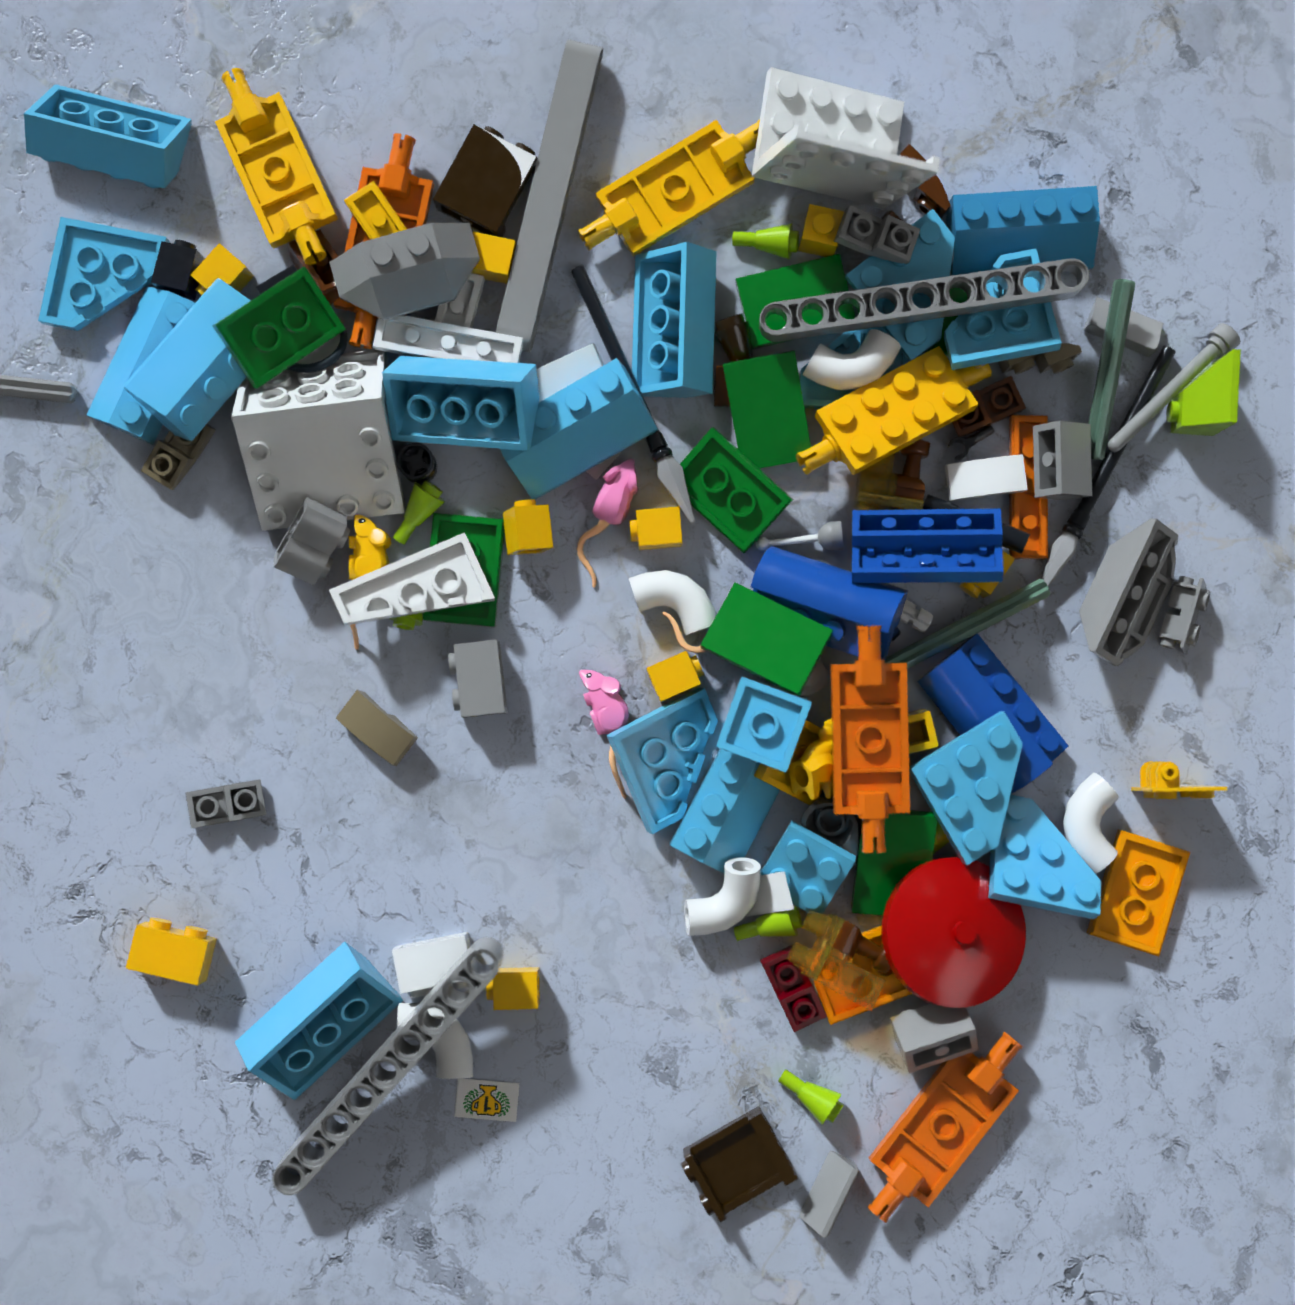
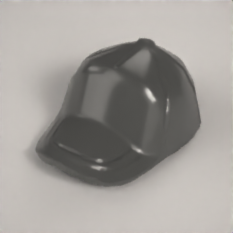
(838, 829)

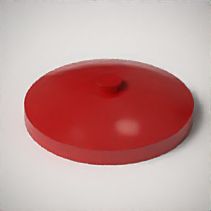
(950, 937)

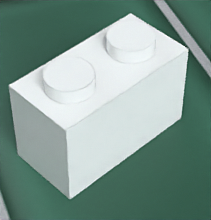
(425, 962)

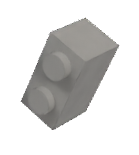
(1062, 460)
(478, 678)
(933, 1035)

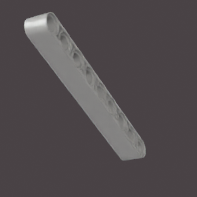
(550, 191)
(937, 289)
(377, 1080)

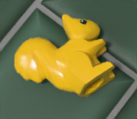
(814, 768)

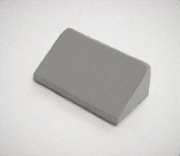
(1142, 331)
(829, 1193)

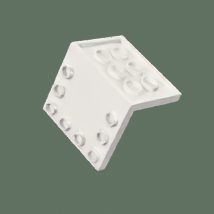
(834, 141)
(319, 440)

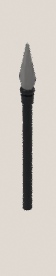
(668, 469)
(1066, 543)

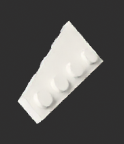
(420, 583)

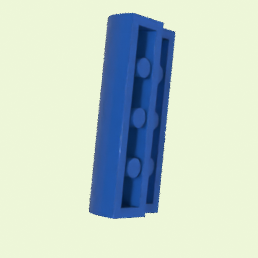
(927, 546)
(830, 597)
(974, 687)

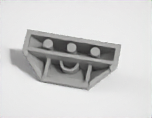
(407, 269)
(1129, 591)

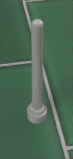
(1220, 342)

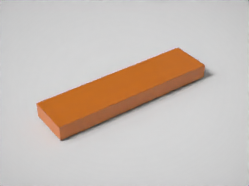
(1025, 510)

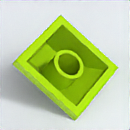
(1209, 400)

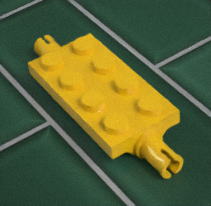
(275, 168)
(673, 188)
(893, 412)

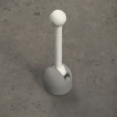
(828, 536)

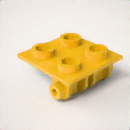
(1162, 781)

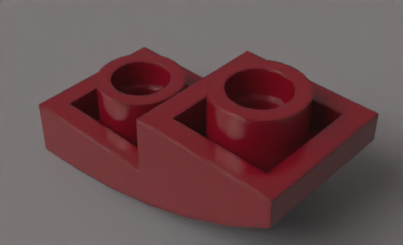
(793, 990)

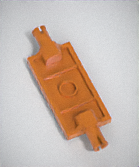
(411, 202)
(870, 738)
(943, 1126)

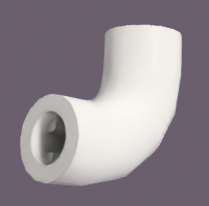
(853, 369)
(678, 593)
(1084, 818)
(729, 904)
(451, 1050)

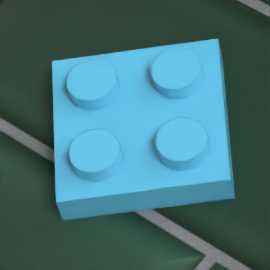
(763, 724)
(811, 867)

